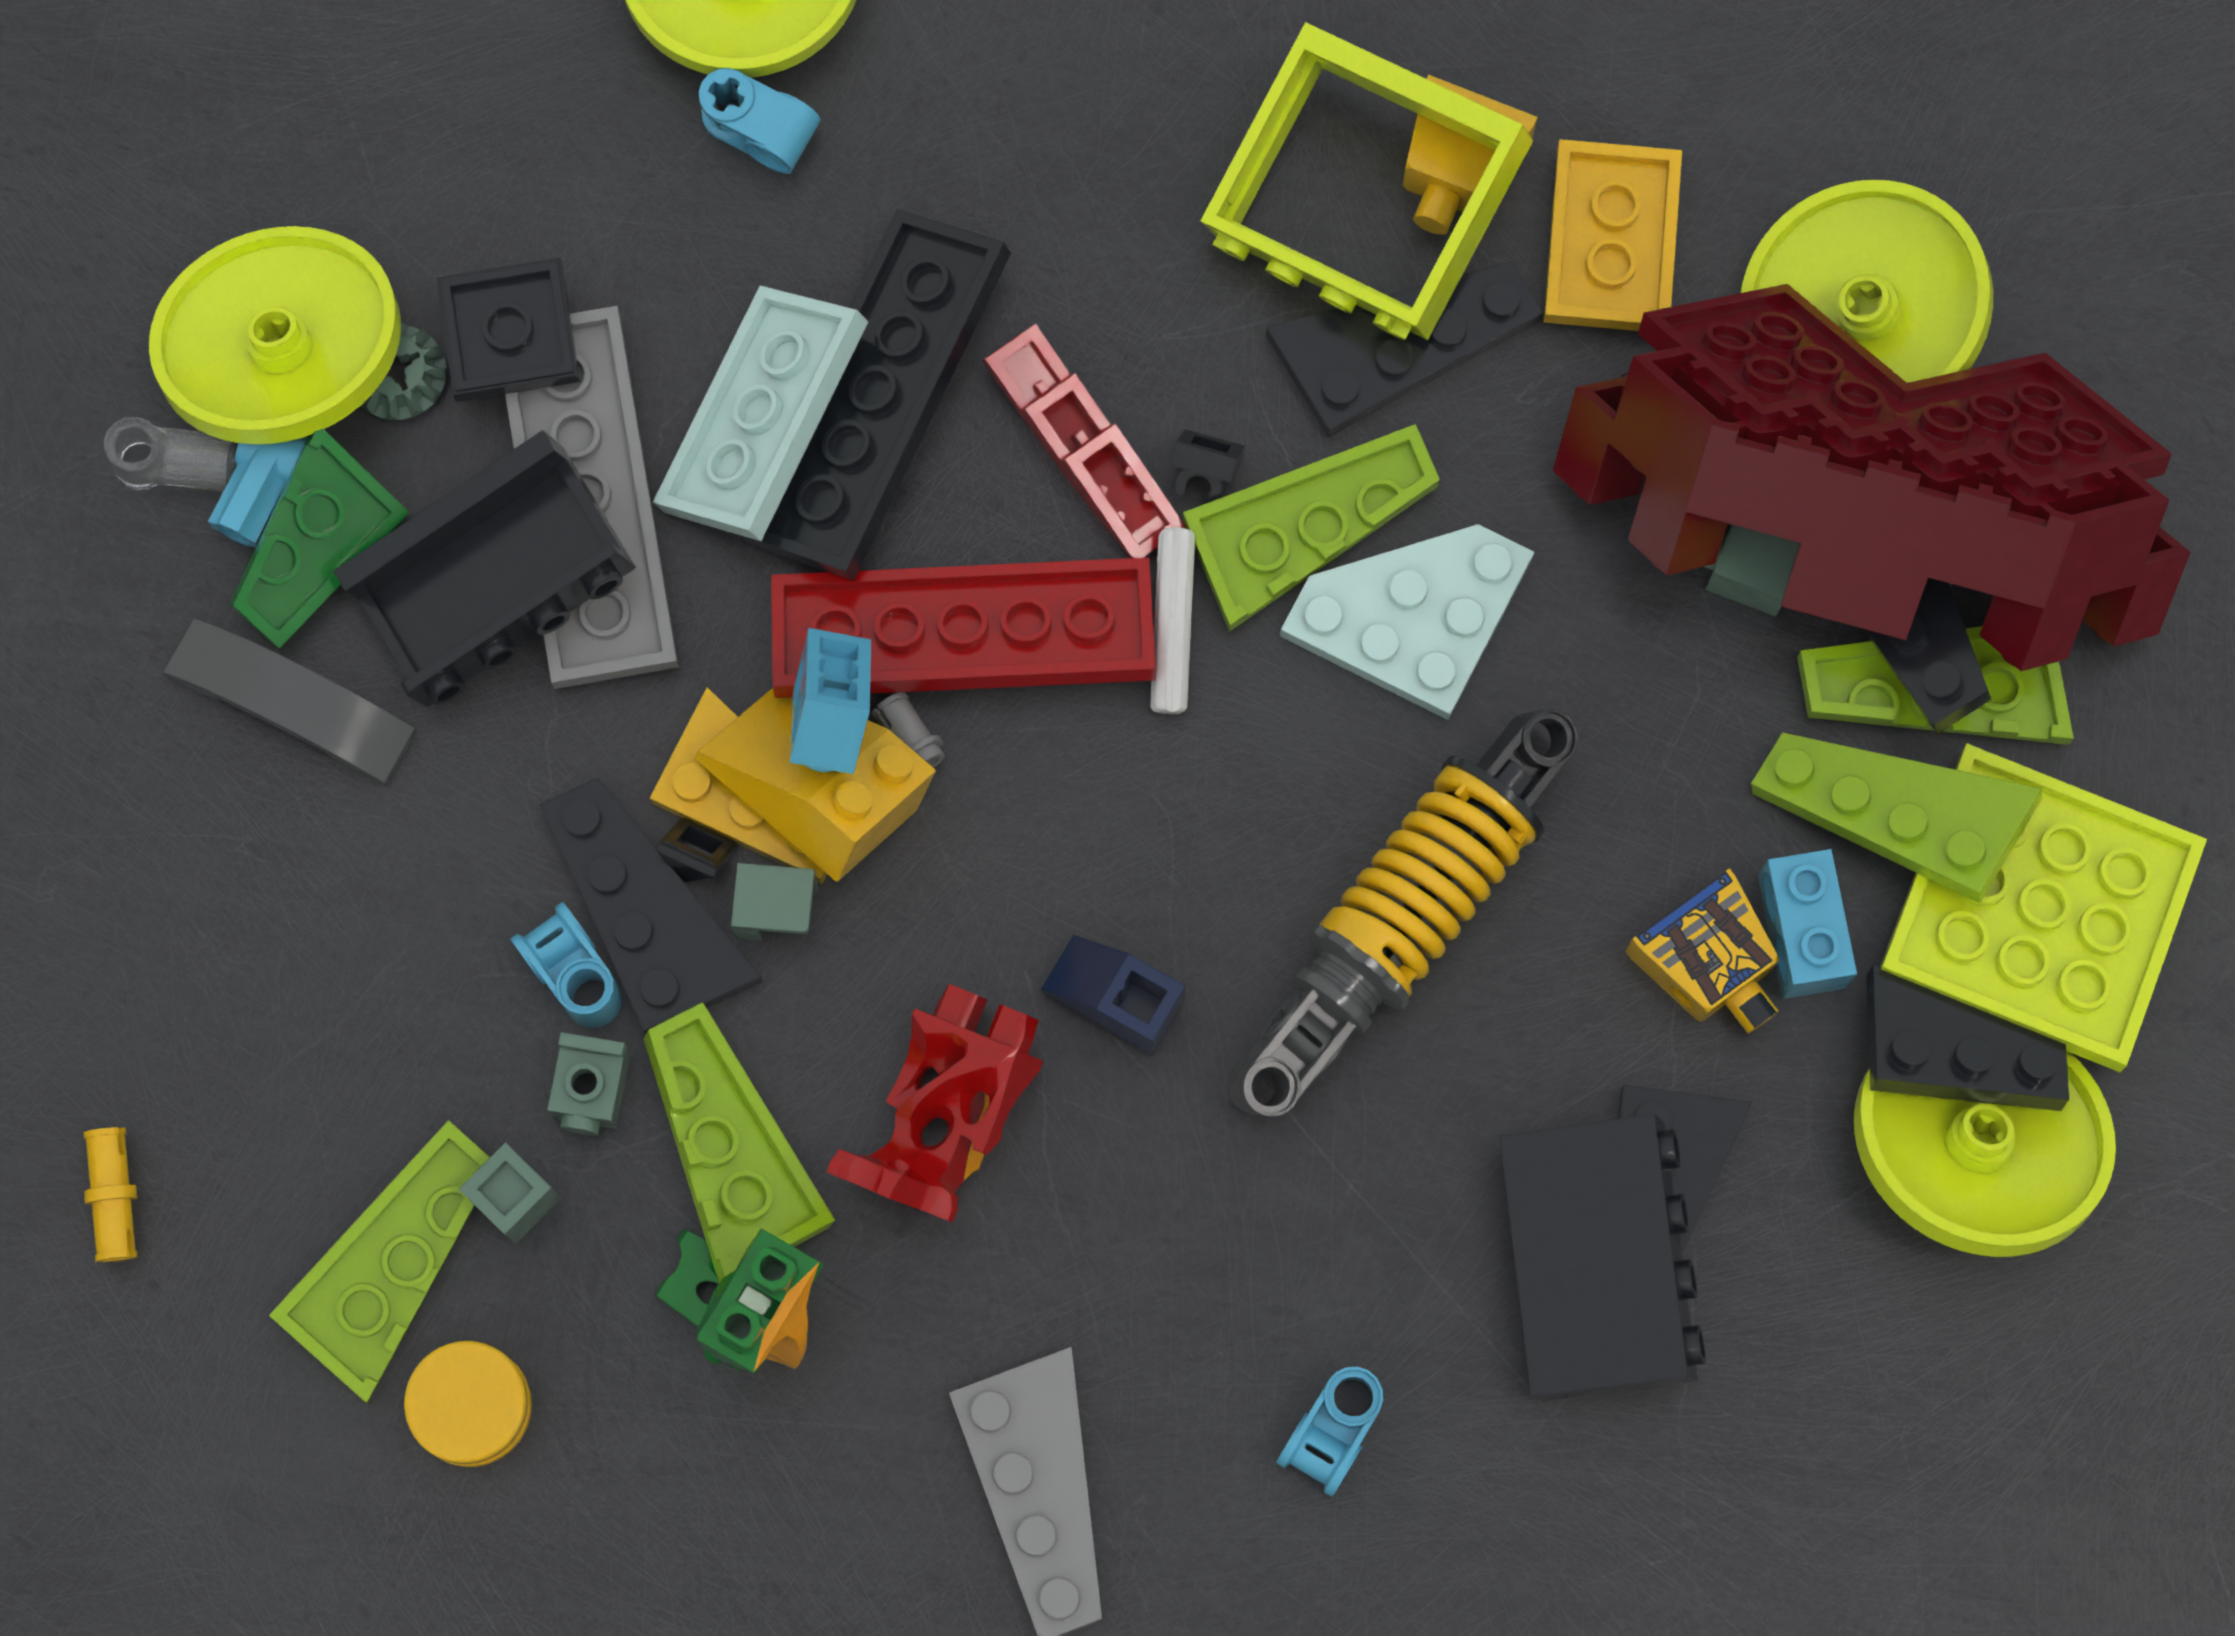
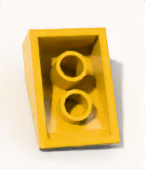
(824, 814)

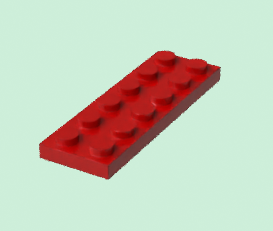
(976, 624)

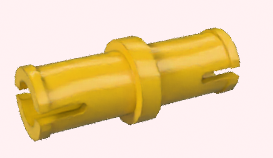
(110, 1194)

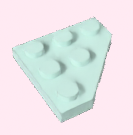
(1413, 613)

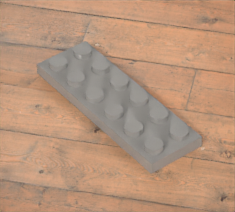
(601, 434)

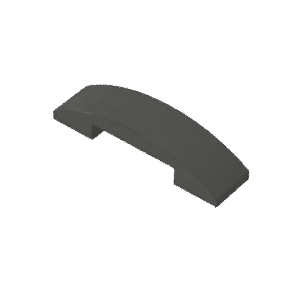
(291, 699)

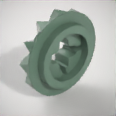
(424, 378)

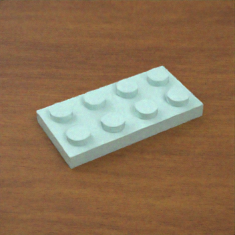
(760, 412)

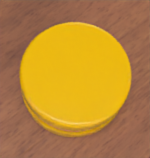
(468, 1404)

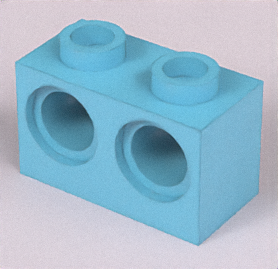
(830, 701)
(1807, 924)

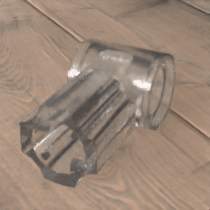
(175, 459)

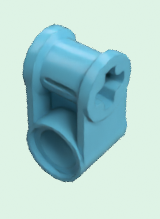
(765, 125)
(565, 960)
(1332, 1432)

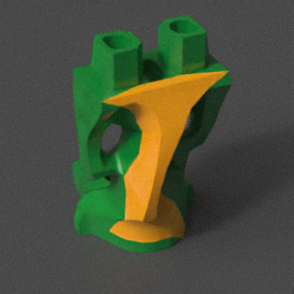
(753, 1310)

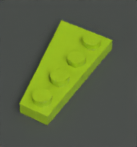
(1860, 687)
(1909, 811)
(729, 1143)

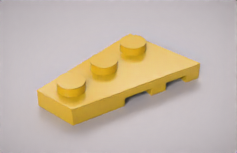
(699, 796)

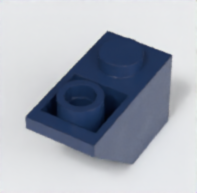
(1116, 991)

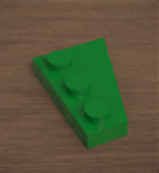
(319, 523)

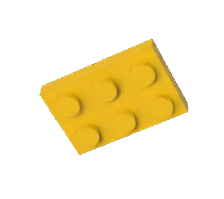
(1611, 234)

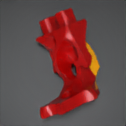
(973, 1093)

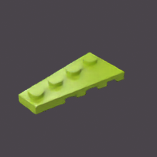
(1294, 524)
(379, 1271)

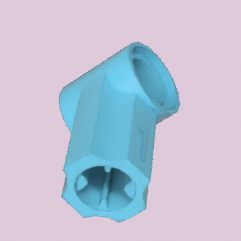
(254, 489)

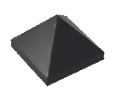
(695, 850)

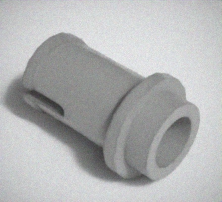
(903, 720)

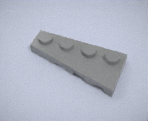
(1033, 1471)

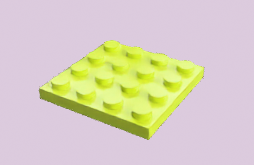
(2066, 927)

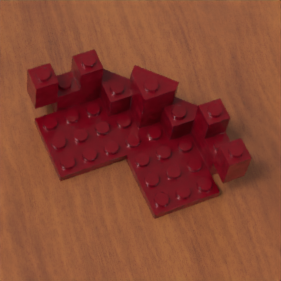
(1963, 477)

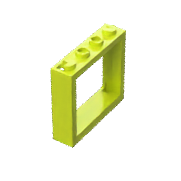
(1306, 60)

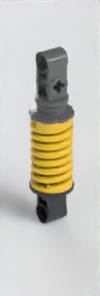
(1406, 905)

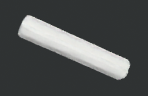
(1173, 620)

